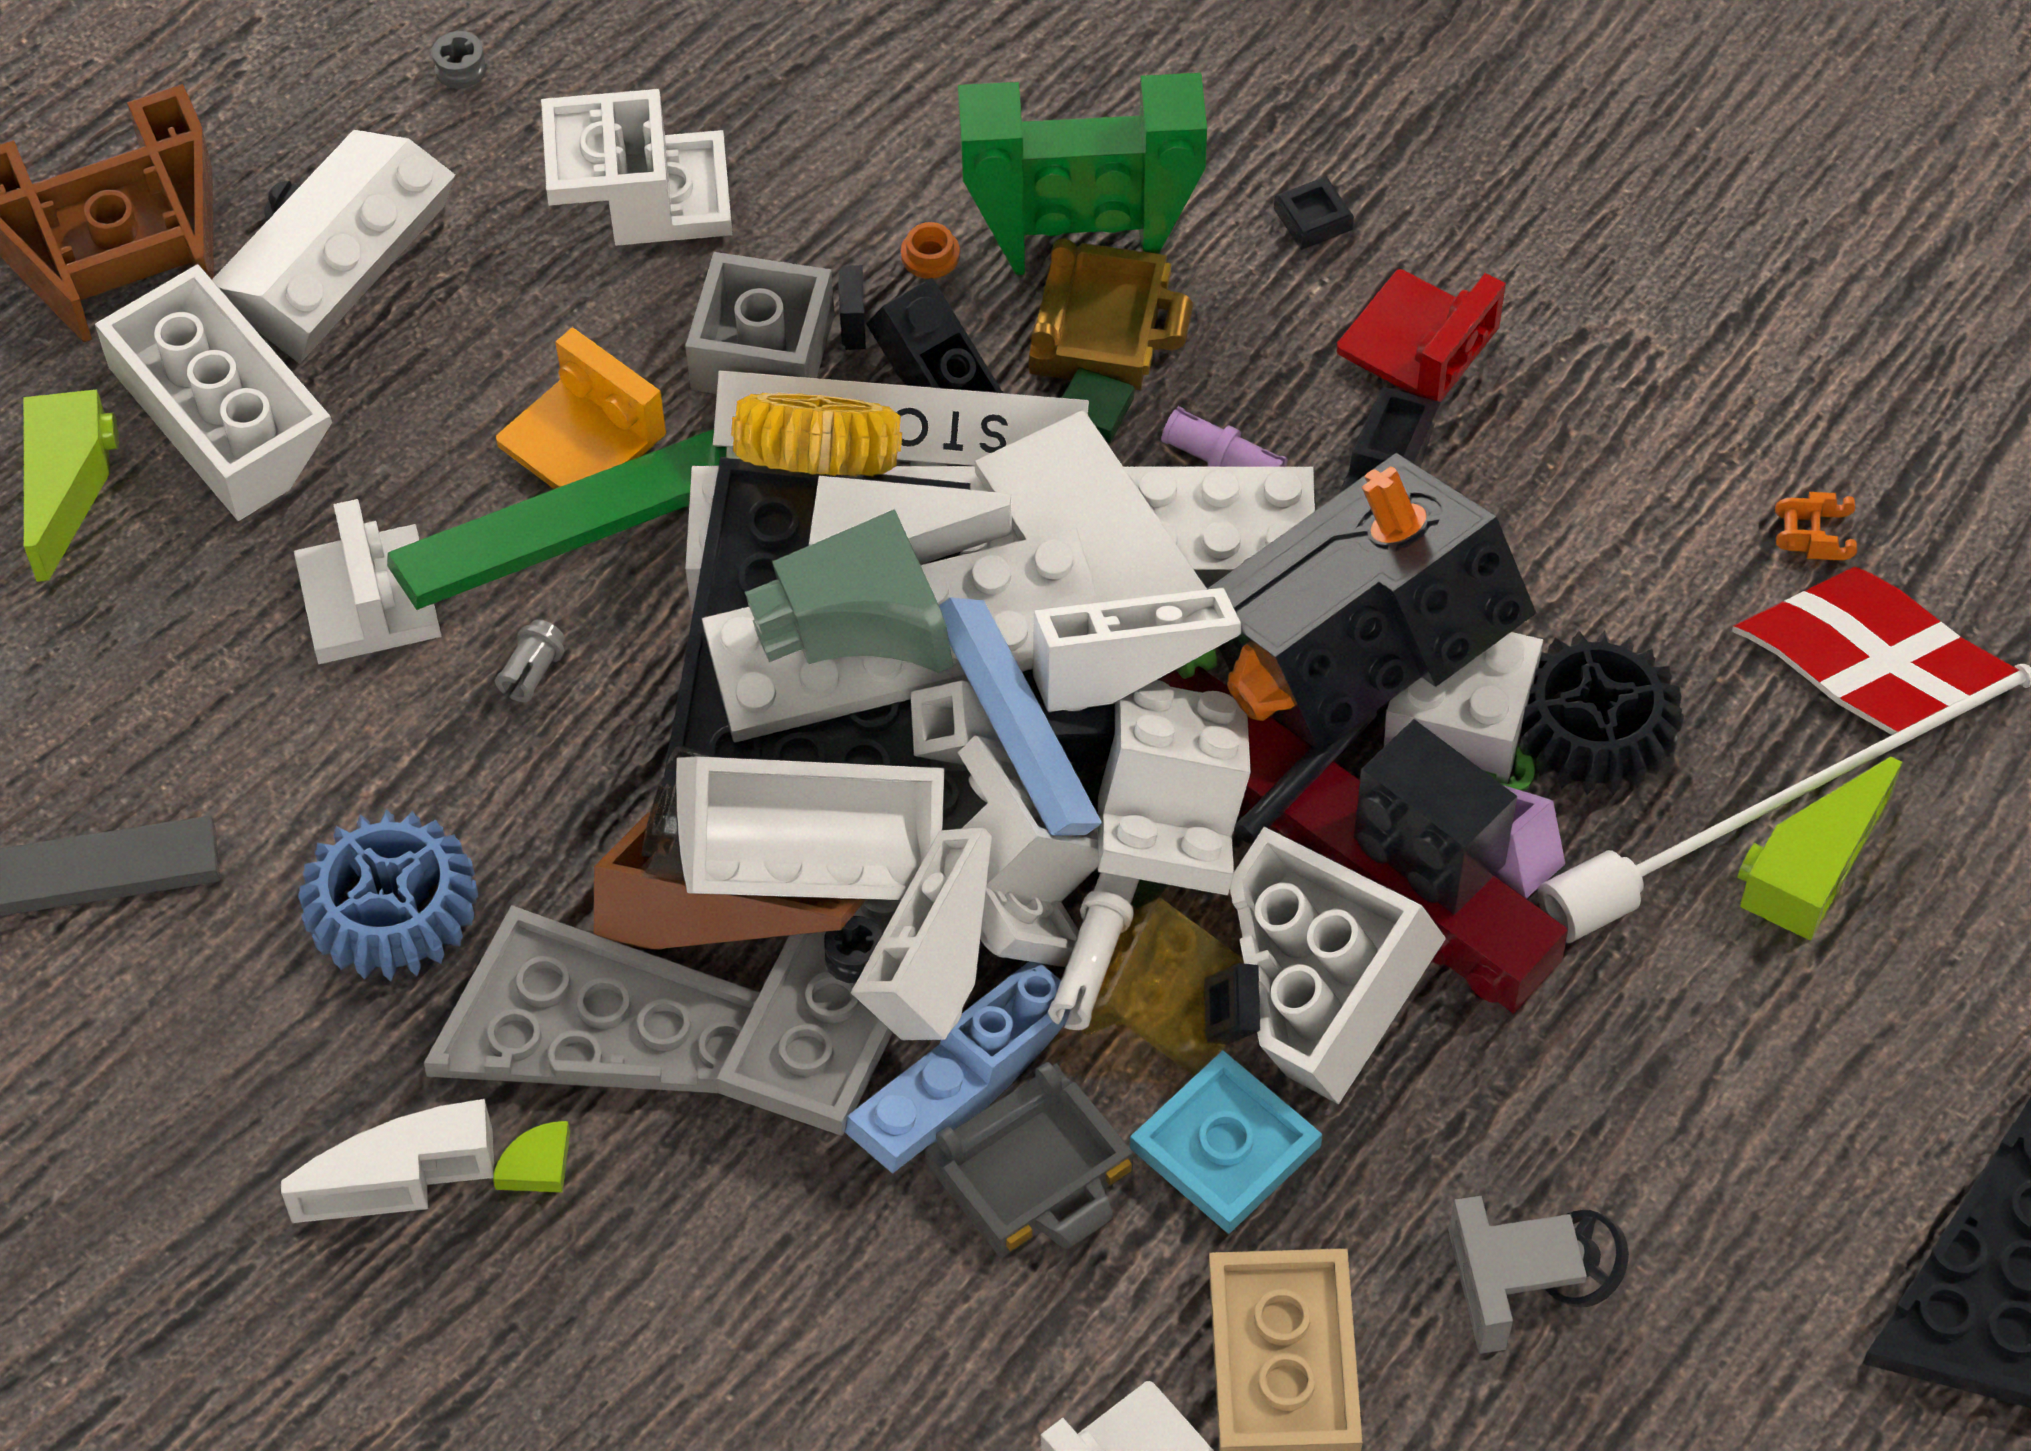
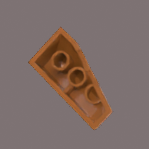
(661, 914)

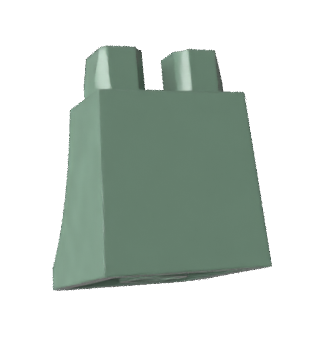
(852, 599)

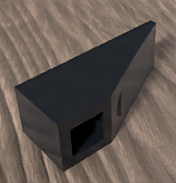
(929, 342)

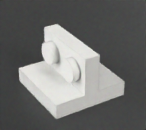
(352, 594)

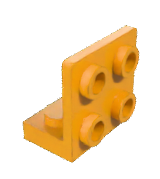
(586, 420)

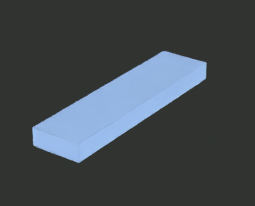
(1018, 718)

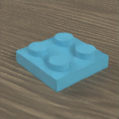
(1225, 1141)

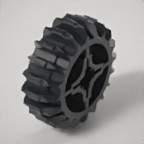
(1613, 689)

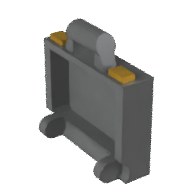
(1033, 1164)

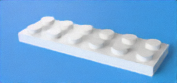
(791, 693)

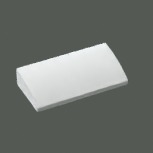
(805, 827)

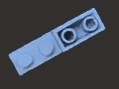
(962, 1073)

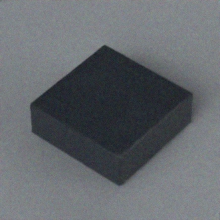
(1313, 212)
(852, 307)
(1232, 1004)

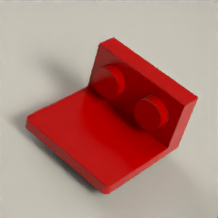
(1423, 334)

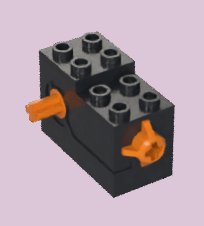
(1368, 600)

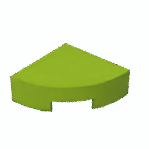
(535, 1160)

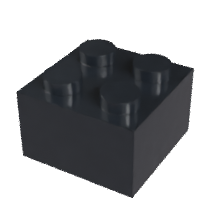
(1433, 817)

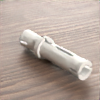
(1105, 915)

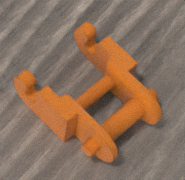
(1814, 541)

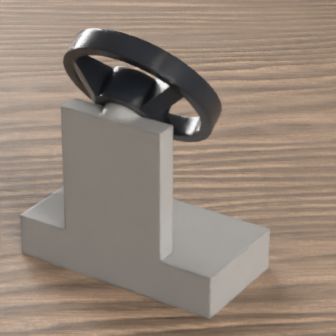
(1525, 1259)

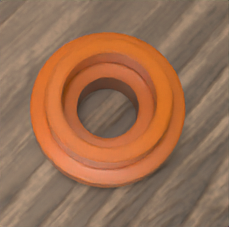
(934, 240)

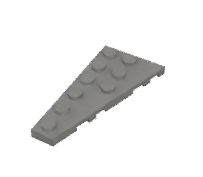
(588, 1014)

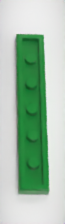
(551, 523)

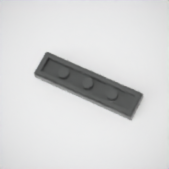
(108, 865)

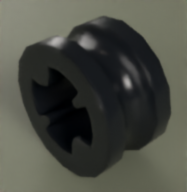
(856, 931)

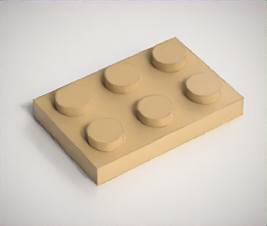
(1284, 1351)

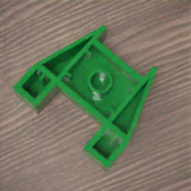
(1084, 170)

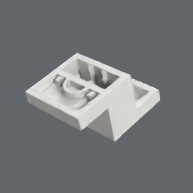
(620, 153)
(1174, 787)
(1027, 865)

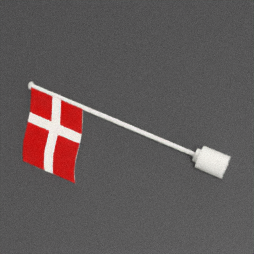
(1863, 650)

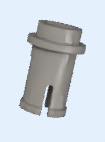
(536, 649)

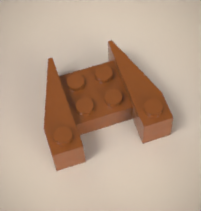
(112, 216)

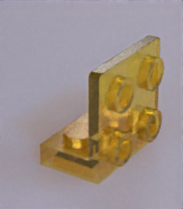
(1159, 984)

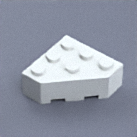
(1330, 959)

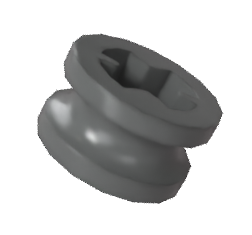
(455, 45)

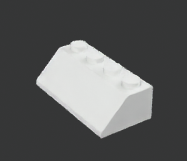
(334, 238)
(215, 389)

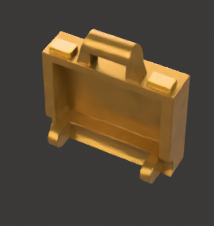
(1104, 313)

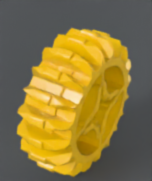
(816, 434)

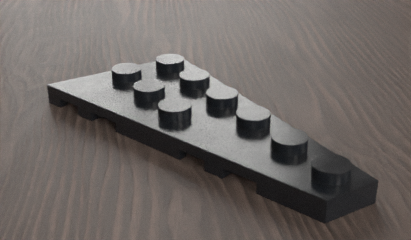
(1971, 1302)

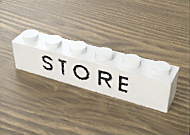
(936, 423)

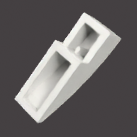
(393, 1164)

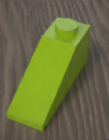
(63, 470)
(1813, 852)

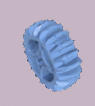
(378, 927)

